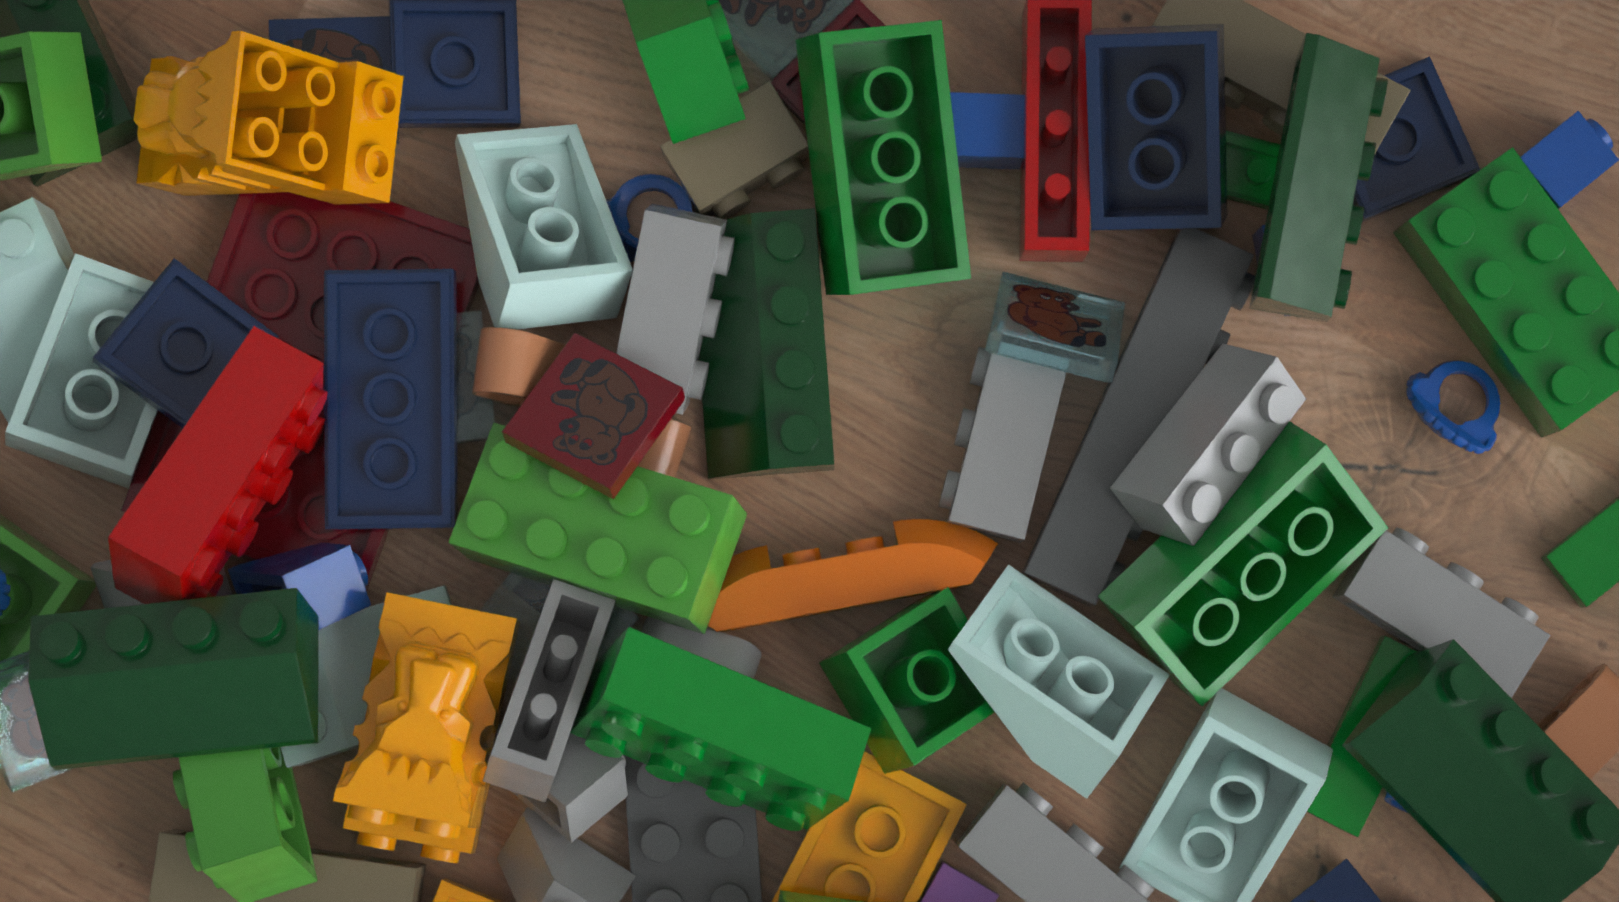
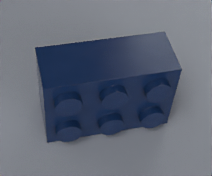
(1156, 127)

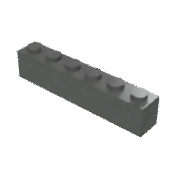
(1160, 360)

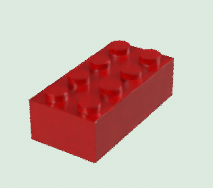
(220, 473)

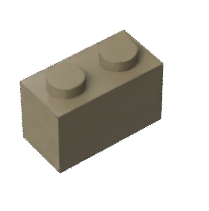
(739, 158)

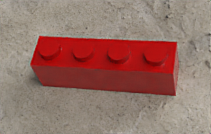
(1055, 132)

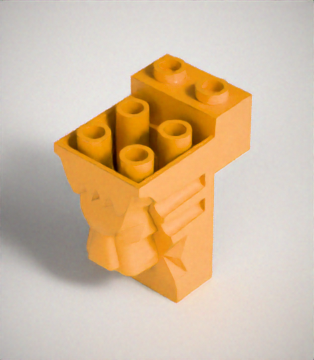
(268, 123)
(428, 727)

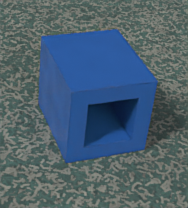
(989, 129)
(1570, 158)

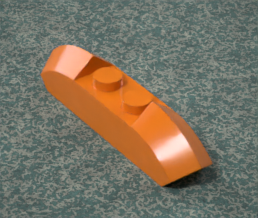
(923, 561)

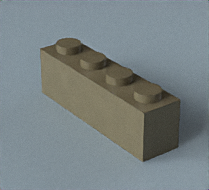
(1262, 60)
(339, 877)

